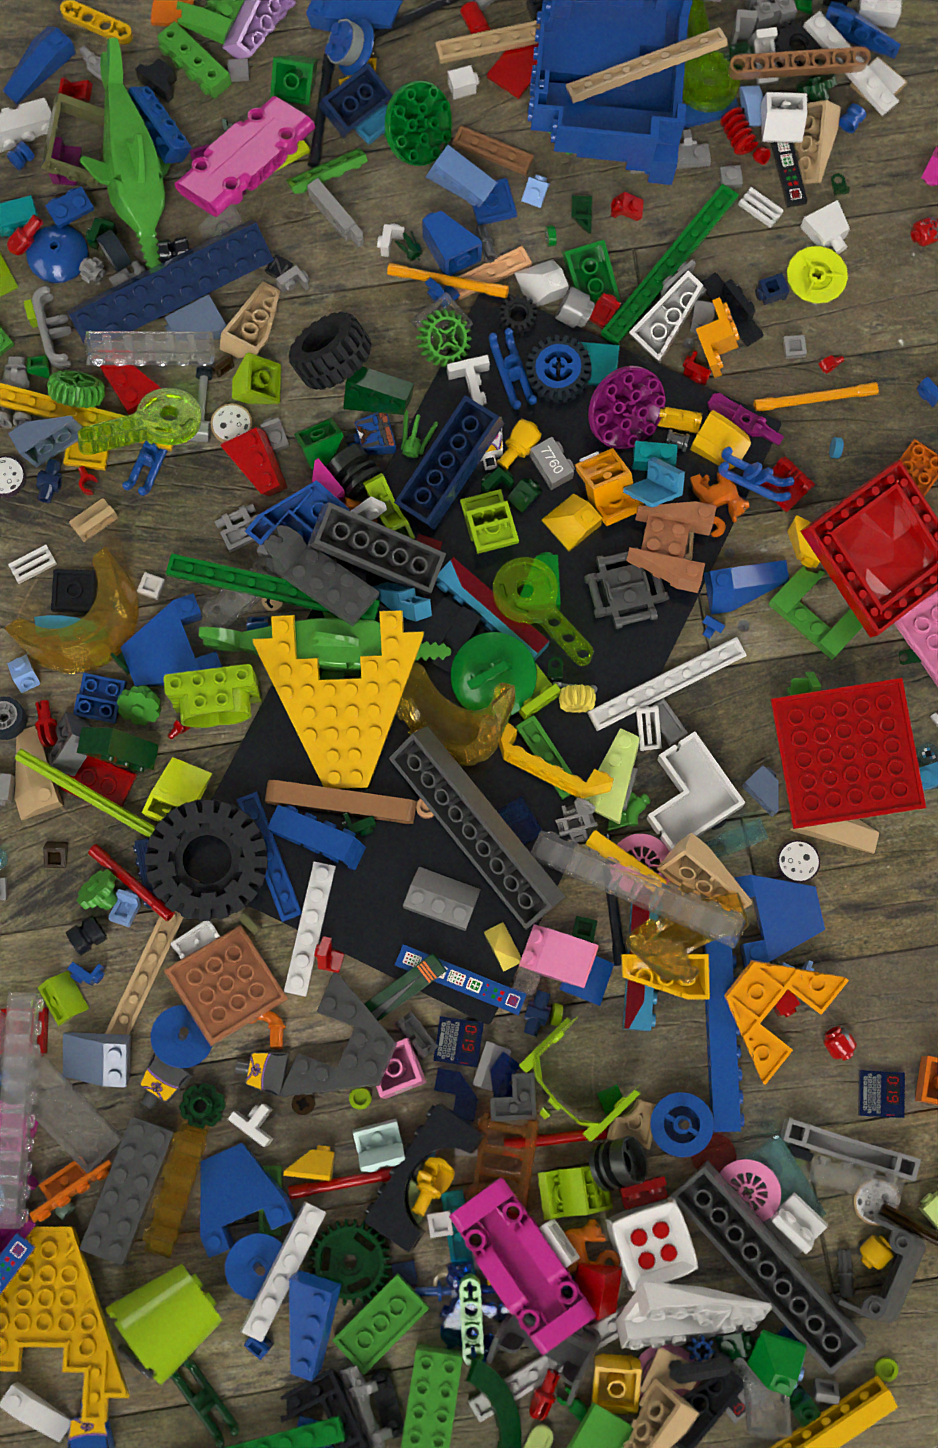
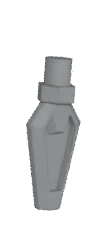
(92, 60)

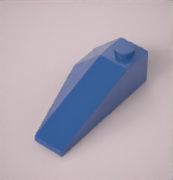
(860, 31)
(42, 58)
(739, 585)

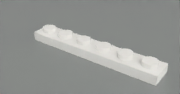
(866, 80)
(309, 929)
(283, 1268)

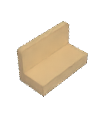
(93, 519)

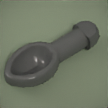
(132, 1357)

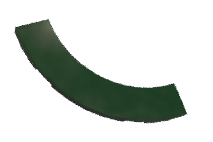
(501, 1400)

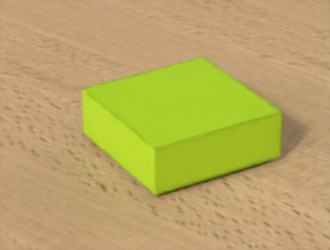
(30, 313)

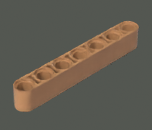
(808, 59)
(340, 801)

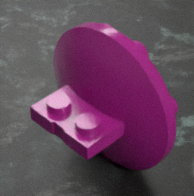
(626, 407)

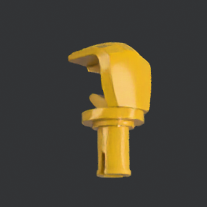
(522, 438)
(432, 1183)

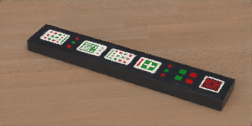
(789, 173)

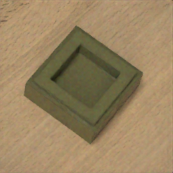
(250, 924)

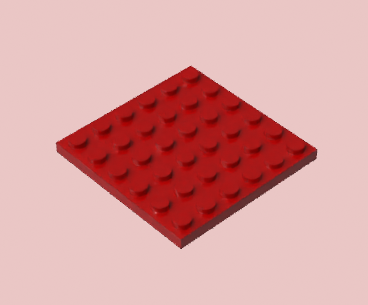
(848, 753)

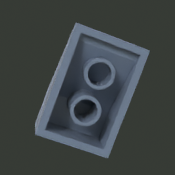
(44, 438)
(97, 1058)

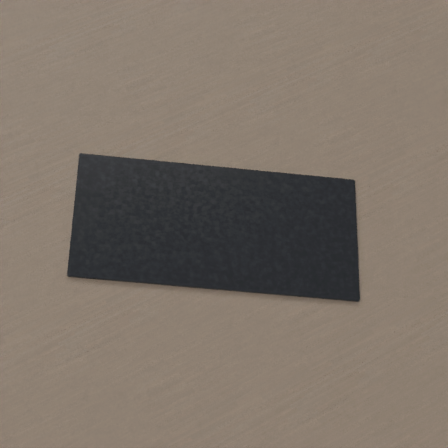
(367, 904)

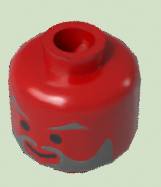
(925, 231)
(839, 1043)

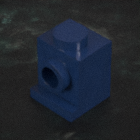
(776, 285)

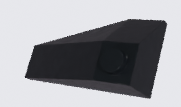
(710, 1402)

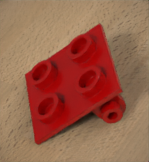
(801, 486)

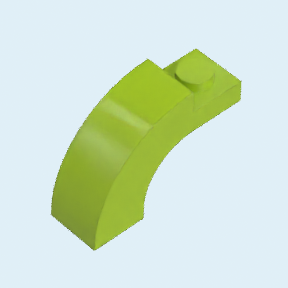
(392, 517)

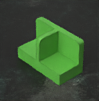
(804, 685)

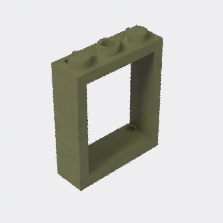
(83, 111)

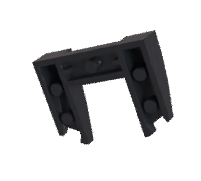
(328, 1391)

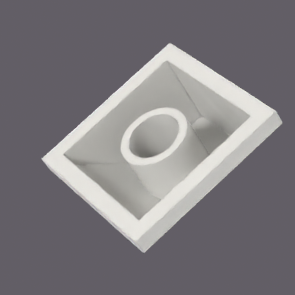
(542, 283)

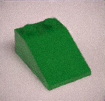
(591, 269)

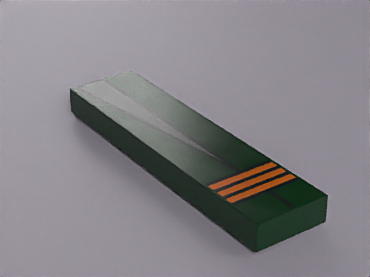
(405, 986)

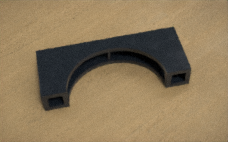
(434, 627)
(392, 1211)

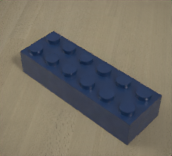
(449, 462)

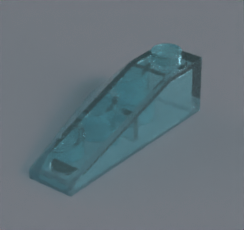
(790, 1177)

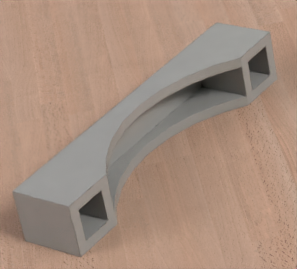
(849, 1149)

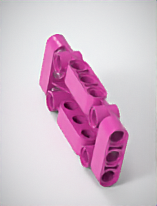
(244, 156)
(522, 1266)

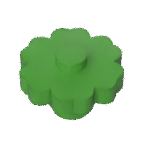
(139, 705)
(98, 891)

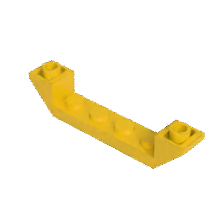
(598, 782)

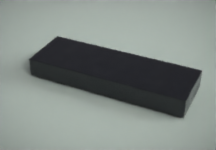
(458, 635)

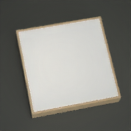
(887, 75)

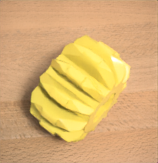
(577, 698)

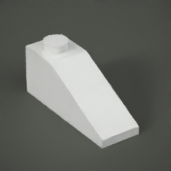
(35, 1411)

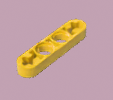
(98, 19)

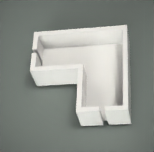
(704, 794)

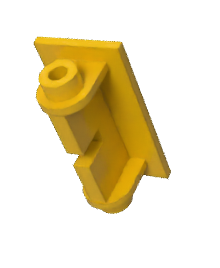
(680, 419)

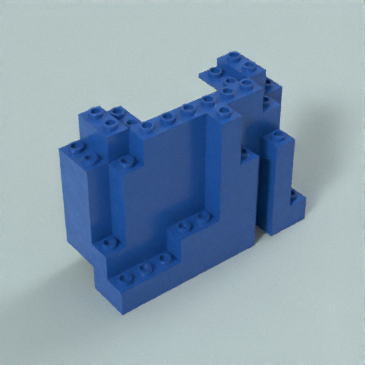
(627, 123)

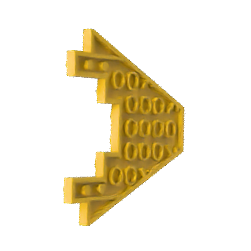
(341, 719)
(57, 1306)

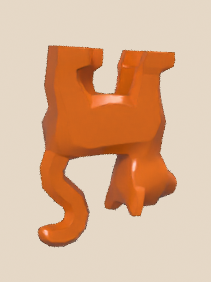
(719, 494)
(592, 1233)

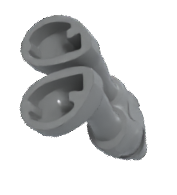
(15, 375)

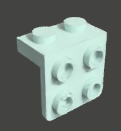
(379, 1145)

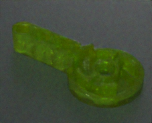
(703, 96)
(144, 422)
(540, 604)

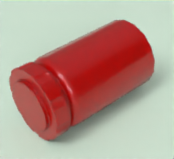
(474, 18)

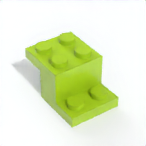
(489, 521)
(571, 1193)

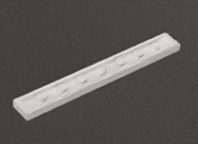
(667, 683)
(533, 1373)

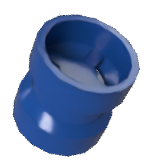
(854, 115)
(20, 155)

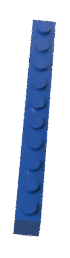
(722, 1042)

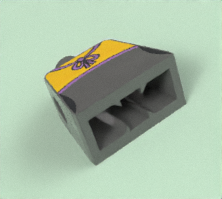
(265, 1071)
(162, 1081)

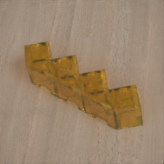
(174, 1198)

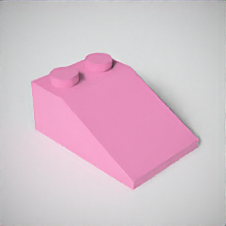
(559, 956)

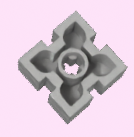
(772, 12)

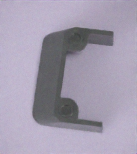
(888, 1304)
(573, 1352)

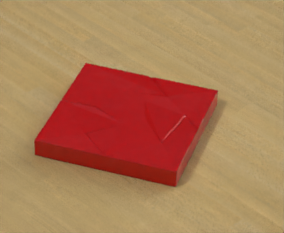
(879, 547)

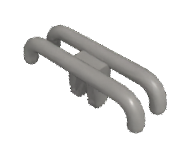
(39, 299)

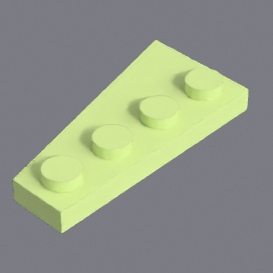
(619, 765)

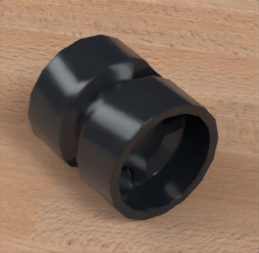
(170, 249)
(86, 935)

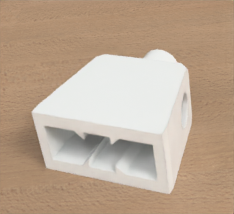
(827, 227)

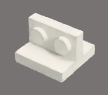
(252, 1126)
(796, 1225)

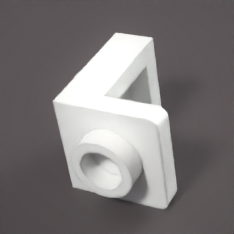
(384, 241)

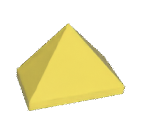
(503, 946)

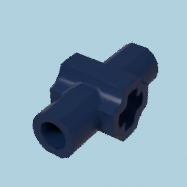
(49, 481)
(537, 1013)

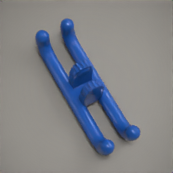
(511, 369)
(150, 457)
(754, 476)

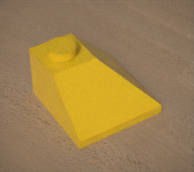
(573, 521)
(800, 545)
(314, 1164)

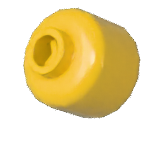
(876, 1252)

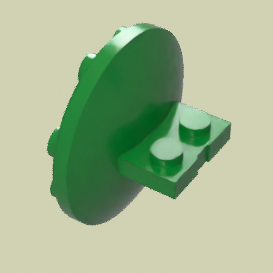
(418, 123)
(488, 662)

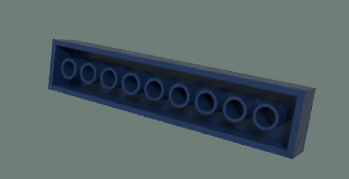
(174, 282)

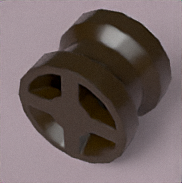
(306, 1105)

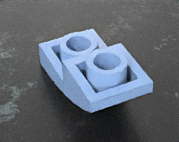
(751, 100)

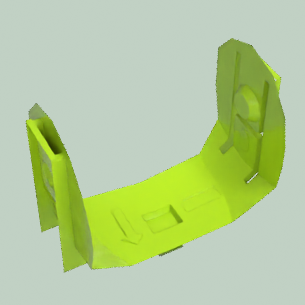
(533, 1062)

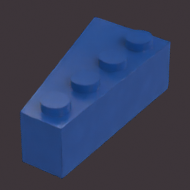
(317, 836)
(311, 1318)

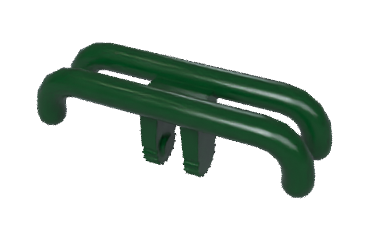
(205, 1401)

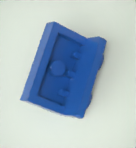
(69, 207)

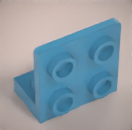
(662, 484)

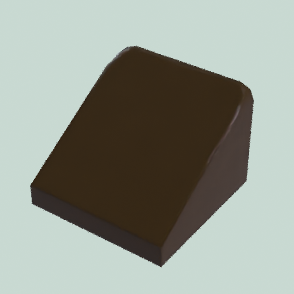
(222, 365)
(55, 854)

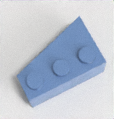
(461, 177)

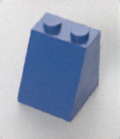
(450, 243)

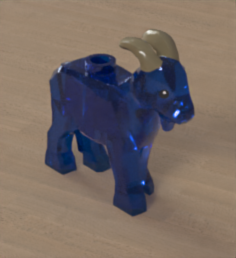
(451, 1314)

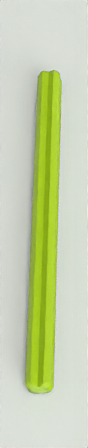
(84, 792)

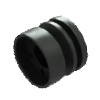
(352, 469)
(618, 1163)

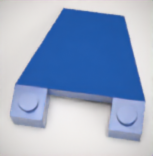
(379, 13)
(297, 512)
(163, 645)
(785, 916)
(233, 1188)

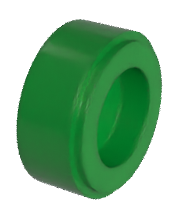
(550, 235)

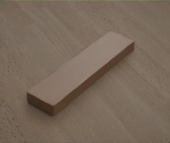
(493, 150)

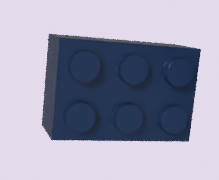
(355, 100)

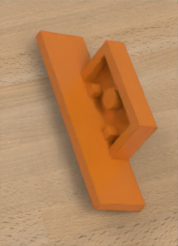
(66, 1184)

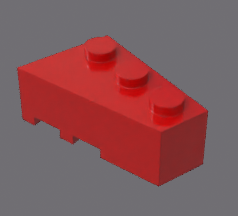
(128, 385)
(256, 460)

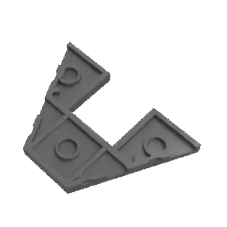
(363, 1058)

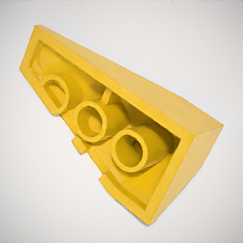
(639, 972)

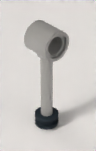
(204, 374)

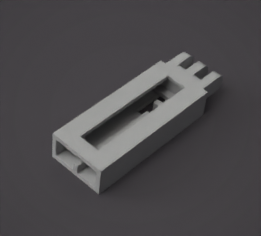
(334, 212)

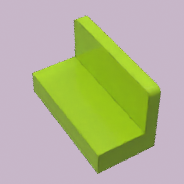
(63, 997)

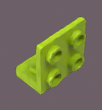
(543, 695)

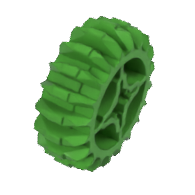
(430, 329)
(76, 389)

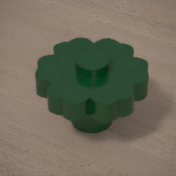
(817, 87)
(202, 1106)

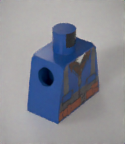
(373, 435)

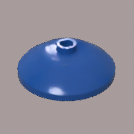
(61, 263)

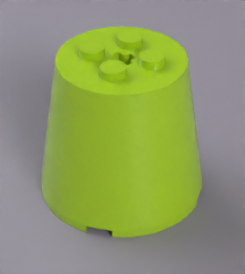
(166, 1320)

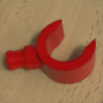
(830, 363)
(84, 478)
(178, 729)

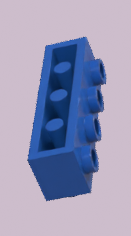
(166, 136)

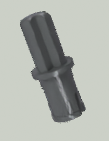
(487, 244)
(845, 1273)

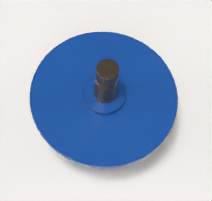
(178, 1038)
(250, 1263)

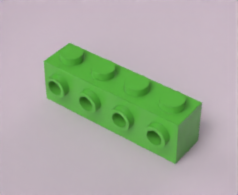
(194, 60)

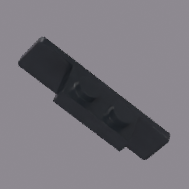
(740, 308)

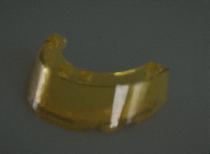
(94, 637)
(465, 733)
(665, 944)

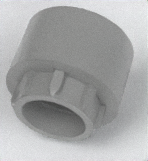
(575, 308)

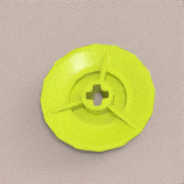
(823, 263)

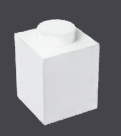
(462, 82)

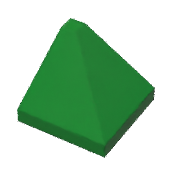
(804, 6)
(39, 366)

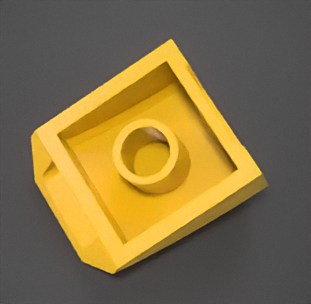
(718, 434)
(617, 1383)

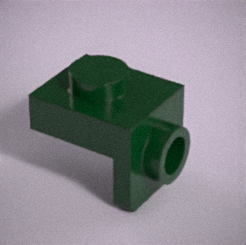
(98, 228)
(492, 480)
(524, 493)
(361, 827)
(736, 1344)
(803, 1406)

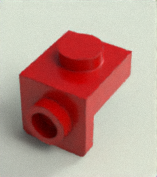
(79, 90)
(628, 206)
(604, 310)
(694, 371)
(326, 957)

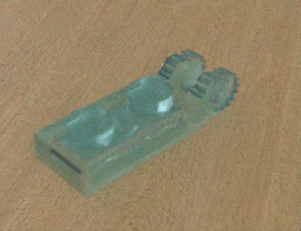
(740, 838)

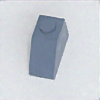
(764, 789)

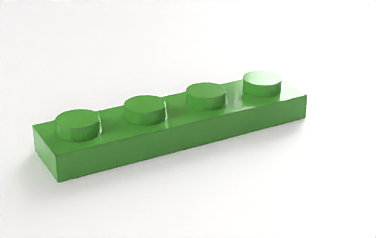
(332, 168)
(541, 745)

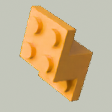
(718, 336)
(604, 481)

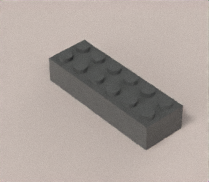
(376, 548)
(128, 1191)

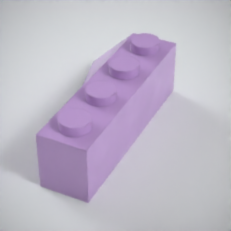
(253, 24)

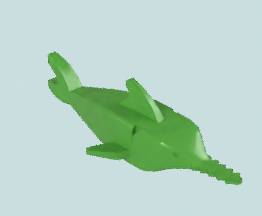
(130, 159)
(325, 638)

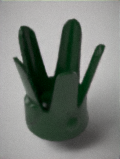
(414, 250)

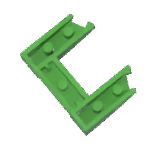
(208, 23)
(788, 605)

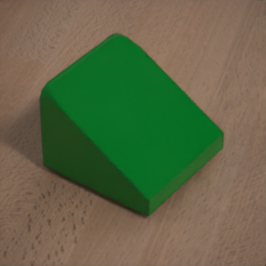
(609, 1098)

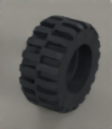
(330, 350)

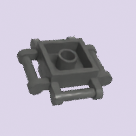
(624, 590)

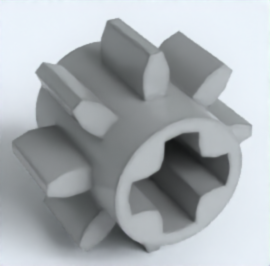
(92, 270)

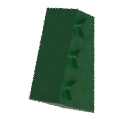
(377, 392)
(118, 747)

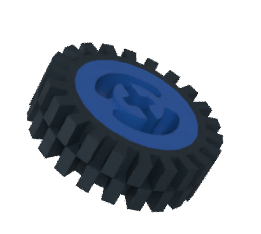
(539, 368)

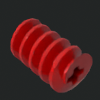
(737, 131)

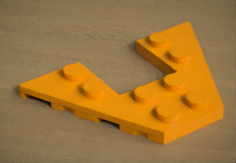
(757, 993)

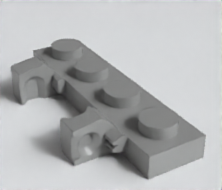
(690, 154)
(359, 1400)

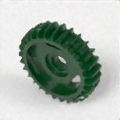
(368, 1263)

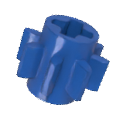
(697, 1344)

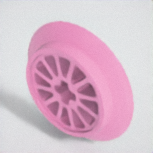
(649, 842)
(766, 1210)

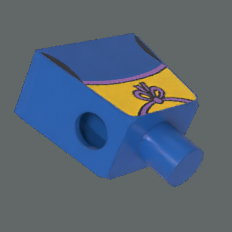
(89, 1434)

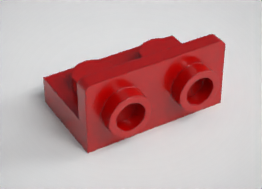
(645, 1193)

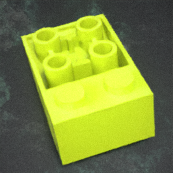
(176, 786)

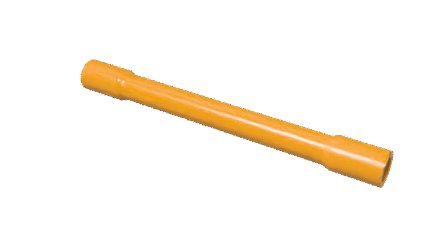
(489, 288)
(857, 391)

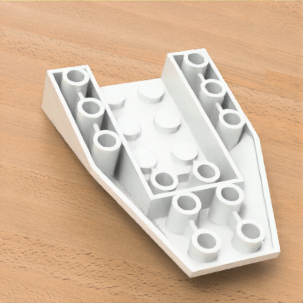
(676, 1312)

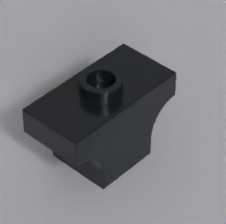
(158, 77)

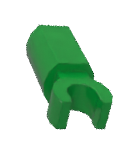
(577, 1407)

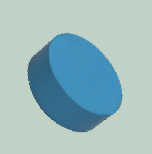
(836, 448)

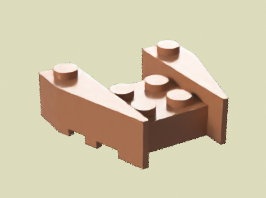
(667, 539)

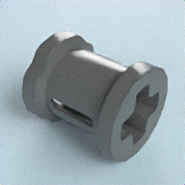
(678, 439)

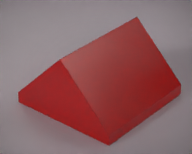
(599, 1286)

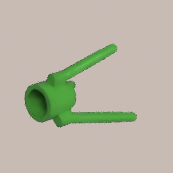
(412, 446)

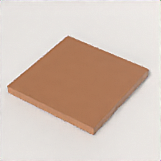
(225, 985)

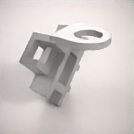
(580, 810)

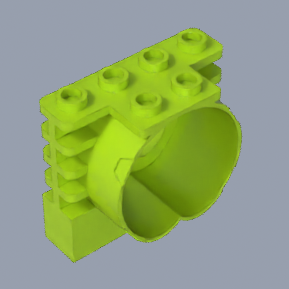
(213, 695)

